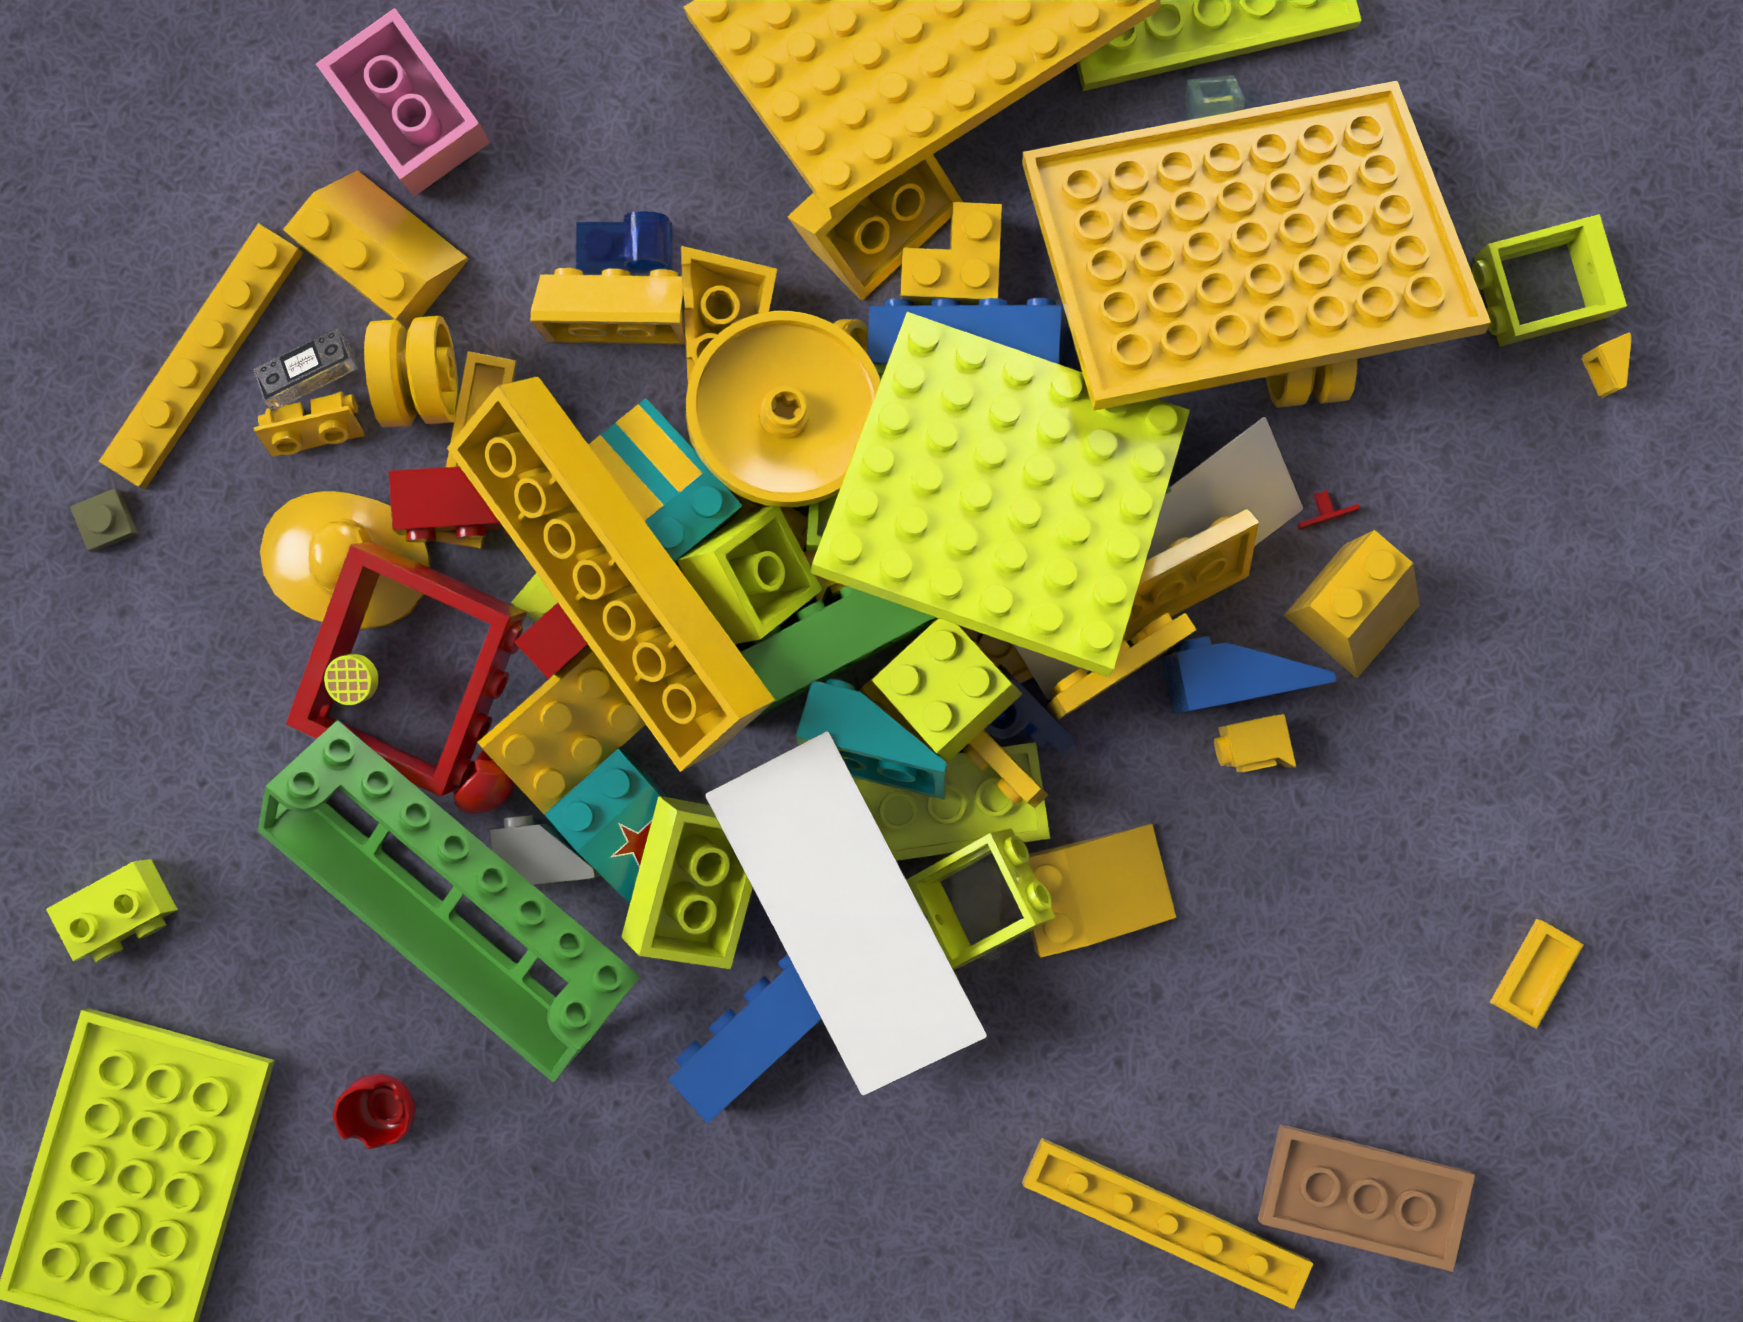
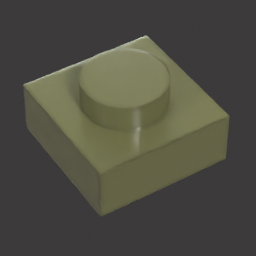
(104, 520)

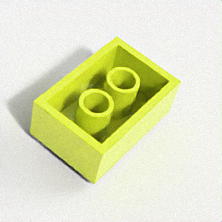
(687, 889)

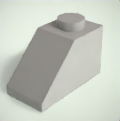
(539, 852)

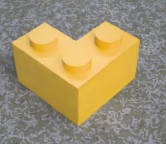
(967, 269)

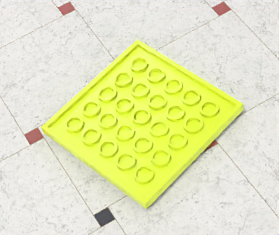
(1002, 496)

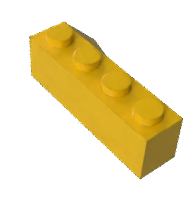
(718, 295)

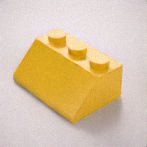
(870, 236)
(376, 246)
(610, 307)

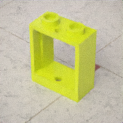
(1592, 266)
(1013, 862)

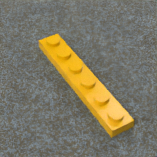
(201, 356)
(1167, 1223)

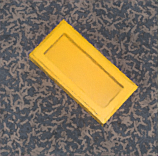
(1536, 973)

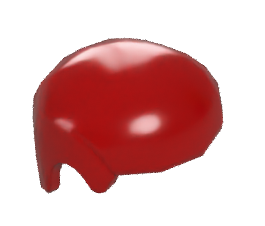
(484, 787)
(375, 1111)

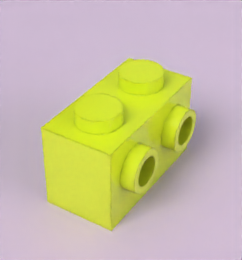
(112, 910)

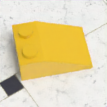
(1101, 889)

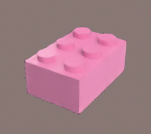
(403, 102)

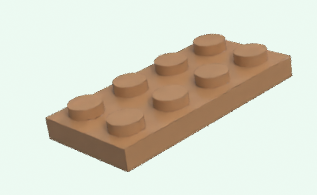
(1366, 1197)

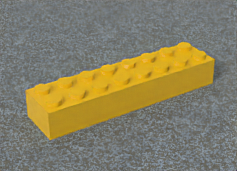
(609, 572)

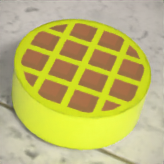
(351, 679)

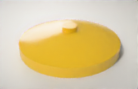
(780, 407)

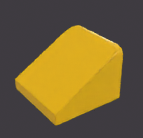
(1609, 365)

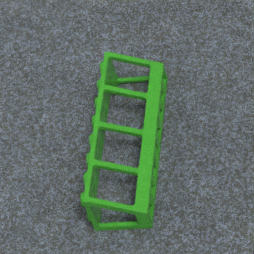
(428, 930)

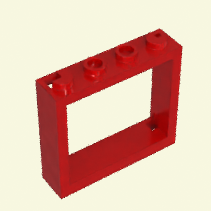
(339, 633)

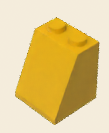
(1358, 601)

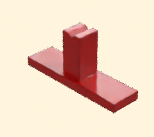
(1326, 511)

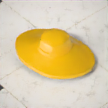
(309, 544)

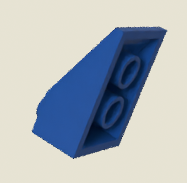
(1226, 673)

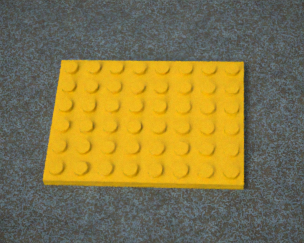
(887, 83)
(1251, 245)

